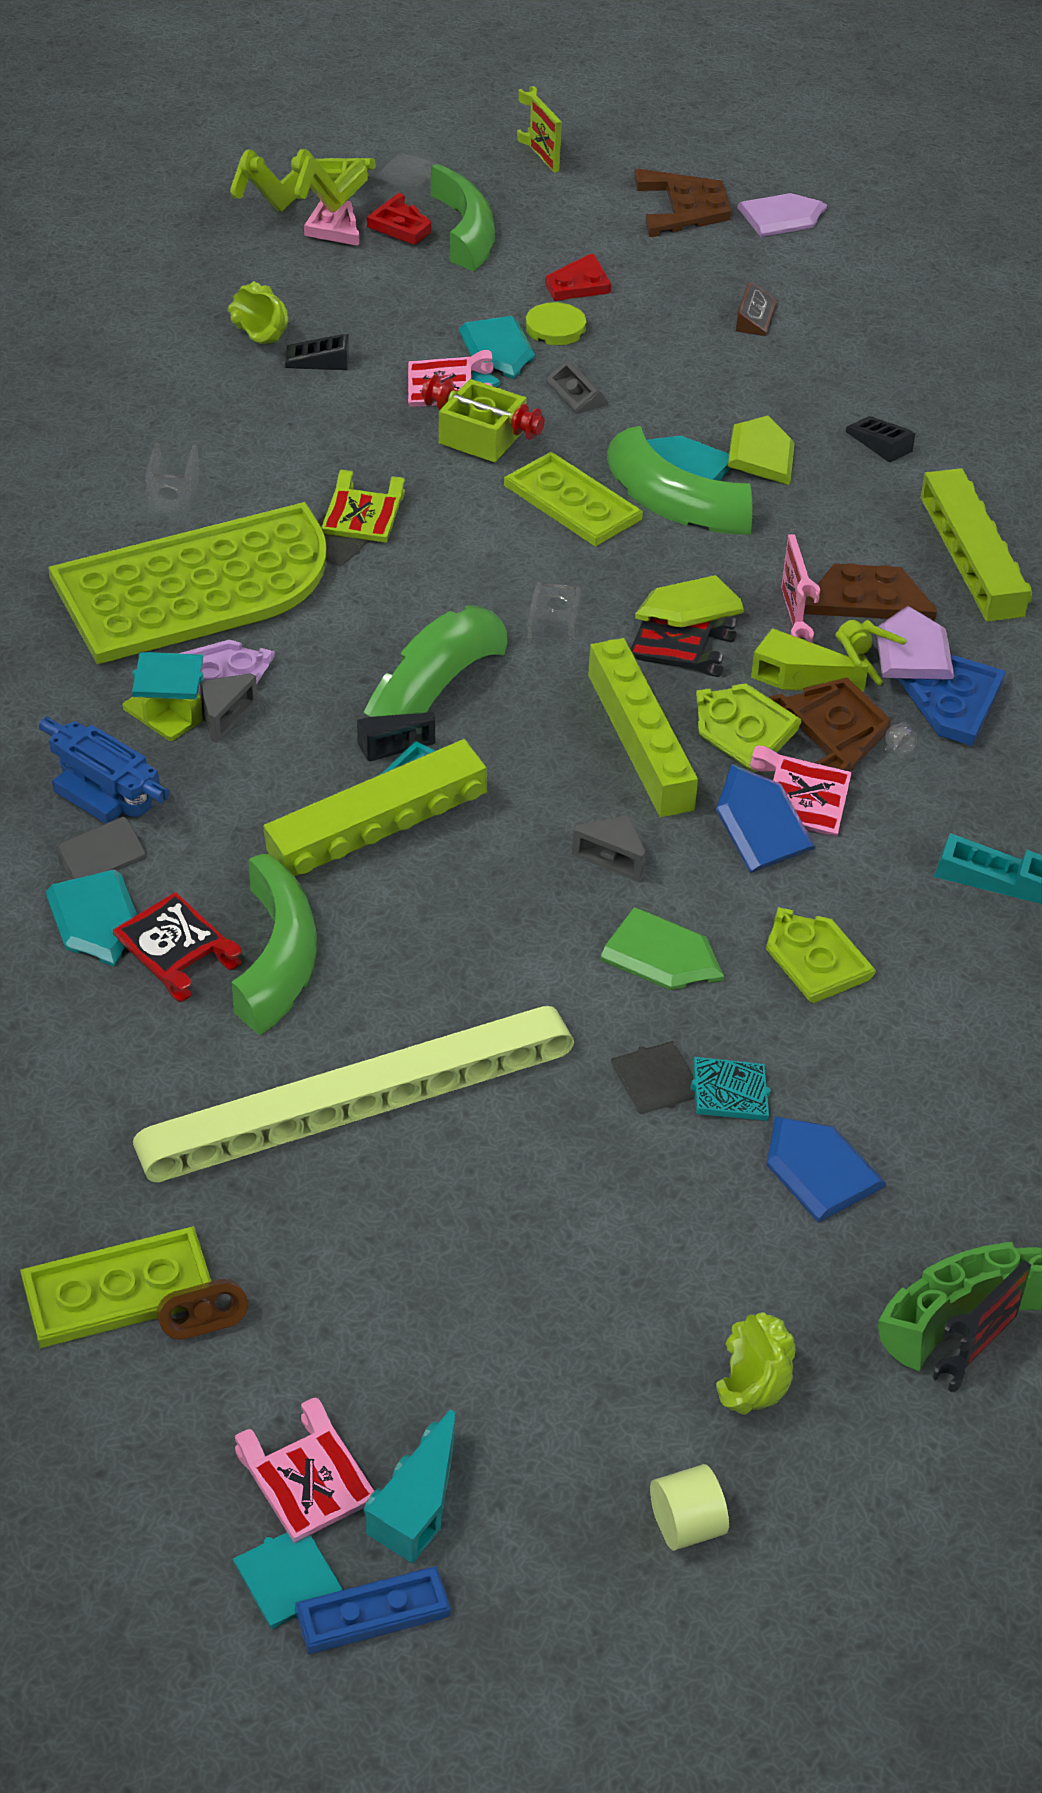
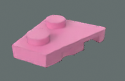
(333, 226)

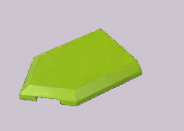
(762, 449)
(691, 602)
(741, 720)
(816, 955)

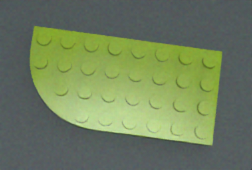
(193, 582)

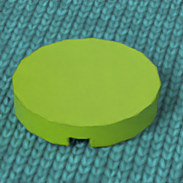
(555, 323)

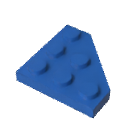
(960, 704)

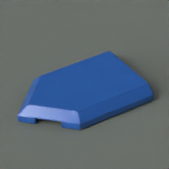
(761, 820)
(819, 1167)

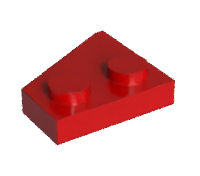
(400, 220)
(578, 279)

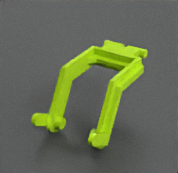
(329, 178)

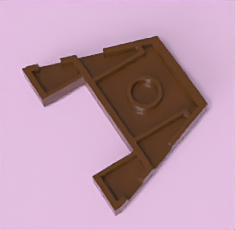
(691, 199)
(838, 721)

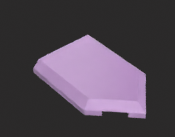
(781, 213)
(923, 655)
(231, 659)

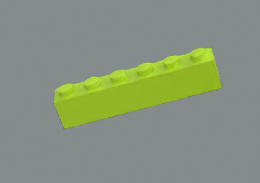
(975, 545)
(642, 728)
(376, 808)

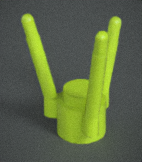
(858, 640)

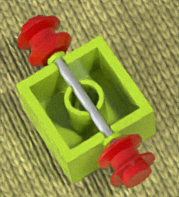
(480, 417)

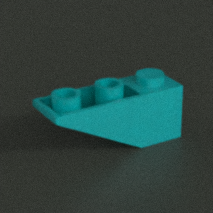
(412, 1503)

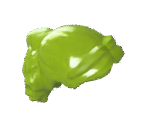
(259, 313)
(758, 1364)

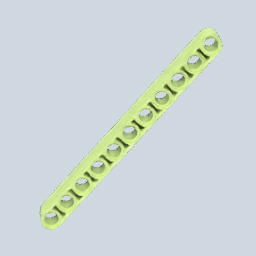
(350, 1093)

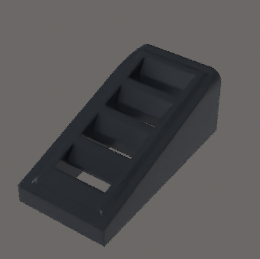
(321, 353)
(883, 437)
(373, 733)

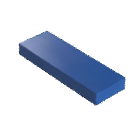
(372, 1610)

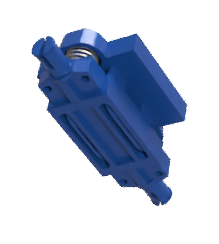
(101, 772)

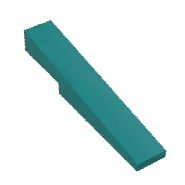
(990, 869)

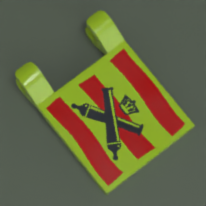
(544, 129)
(362, 512)

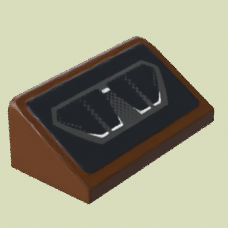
(755, 311)

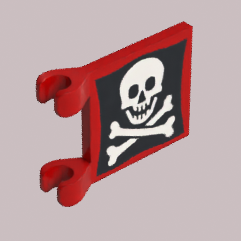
(171, 939)

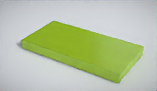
(573, 498)
(111, 1285)

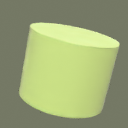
(689, 1507)

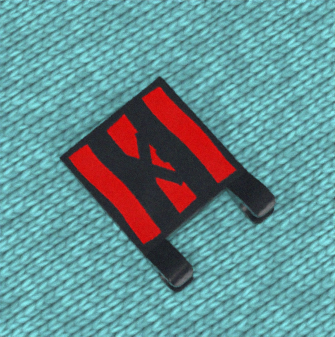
(683, 646)
(983, 1324)

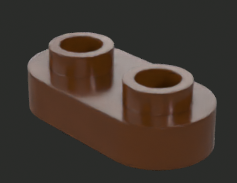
(202, 1313)

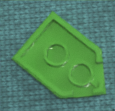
(661, 952)

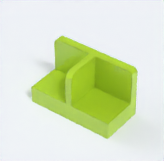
(166, 715)

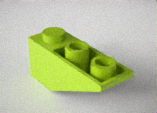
(797, 664)

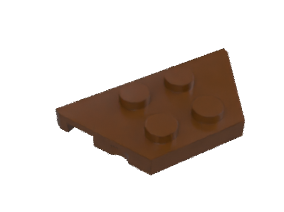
(868, 593)

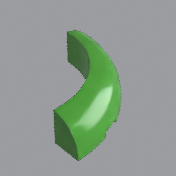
(476, 232)
(675, 492)
(436, 658)
(285, 966)
(952, 1287)

